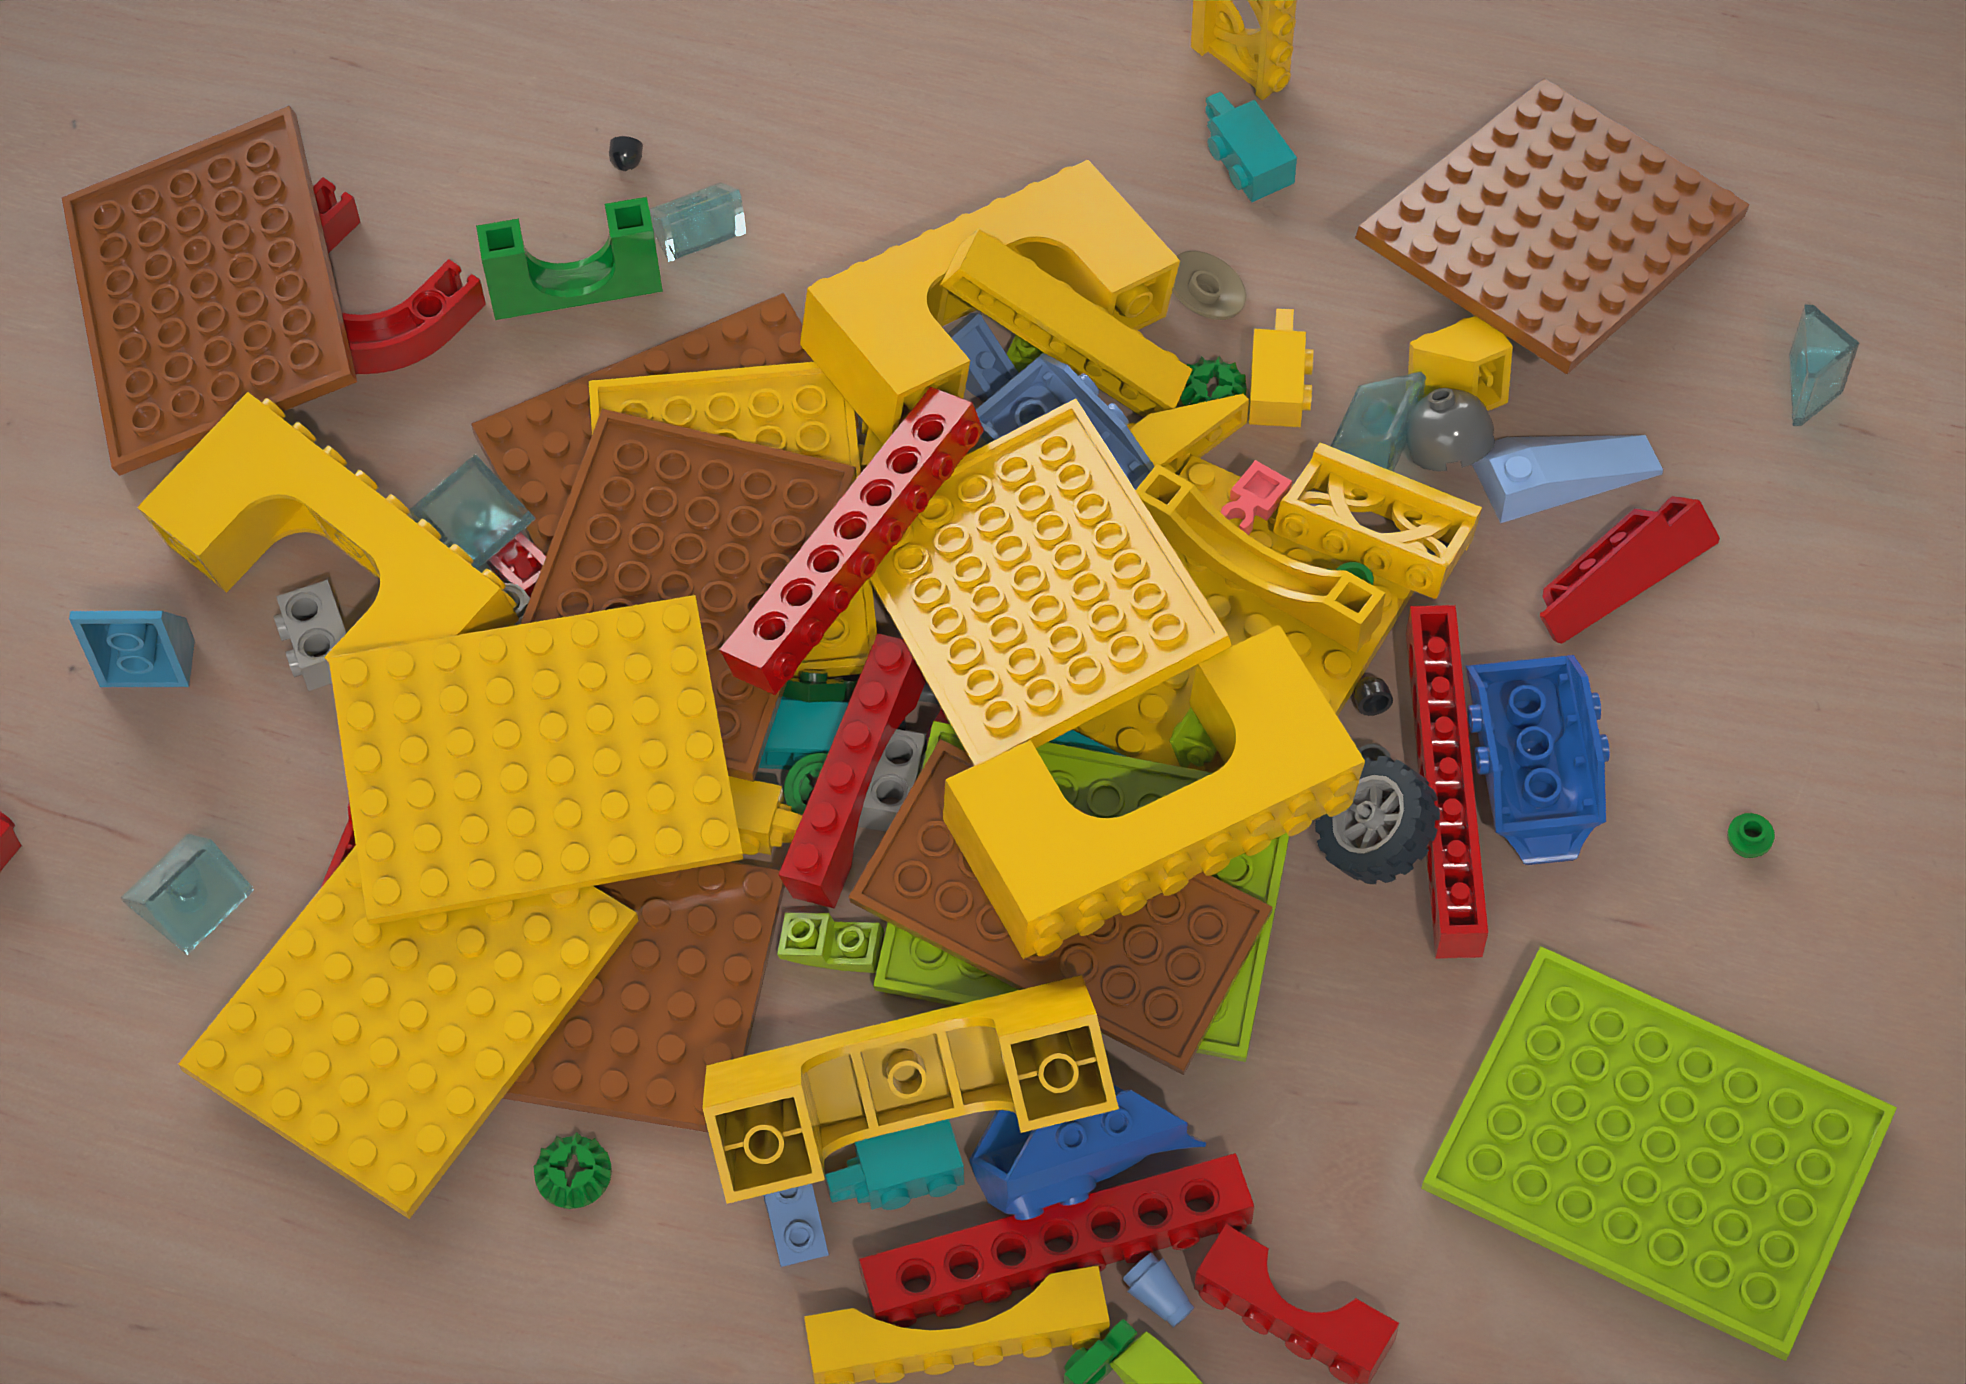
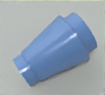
(1158, 1289)

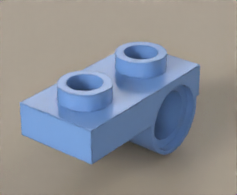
(796, 1225)

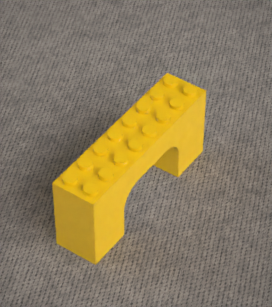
(883, 318)
(269, 480)
(1069, 871)
(796, 1104)

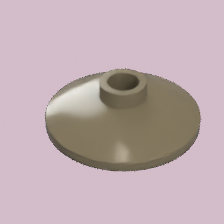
(1208, 286)

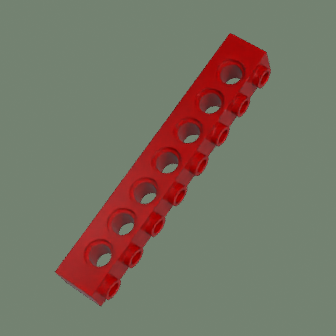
(852, 541)
(1445, 762)
(981, 1246)

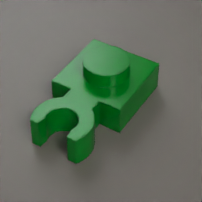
(1093, 1364)

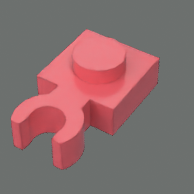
(1257, 494)

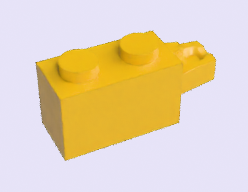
(1279, 373)
(762, 816)

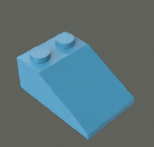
(136, 647)

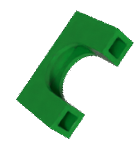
(528, 286)

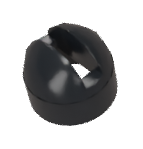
(625, 152)
(1372, 696)

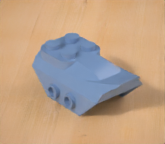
(1049, 385)

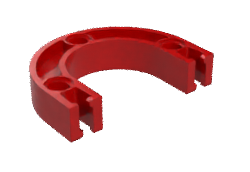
(415, 326)

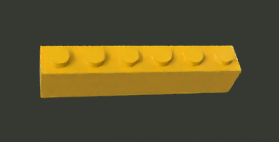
(1065, 325)

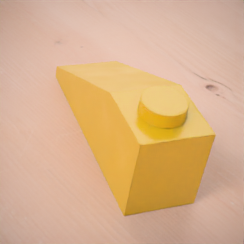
(1190, 430)

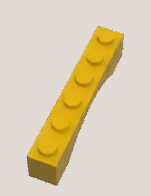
(1319, 597)
(1058, 1313)

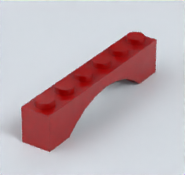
(827, 831)

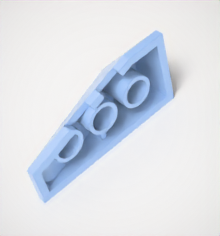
(1550, 471)

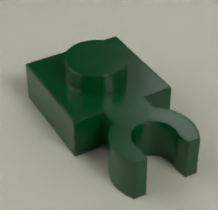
(815, 687)

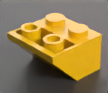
(1465, 358)

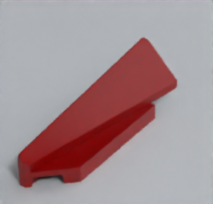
(1626, 563)

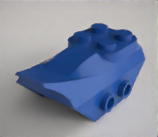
(1540, 754)
(1066, 1159)

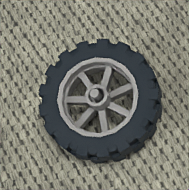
(1402, 834)

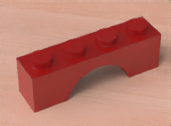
(1345, 1339)

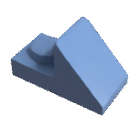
(989, 363)

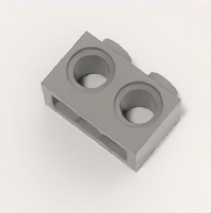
(310, 636)
(893, 779)

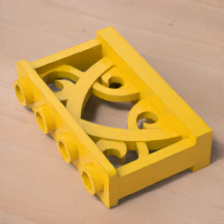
(1256, 55)
(1361, 486)

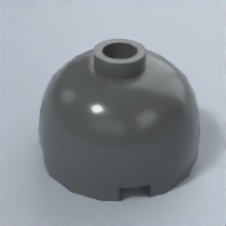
(1449, 429)

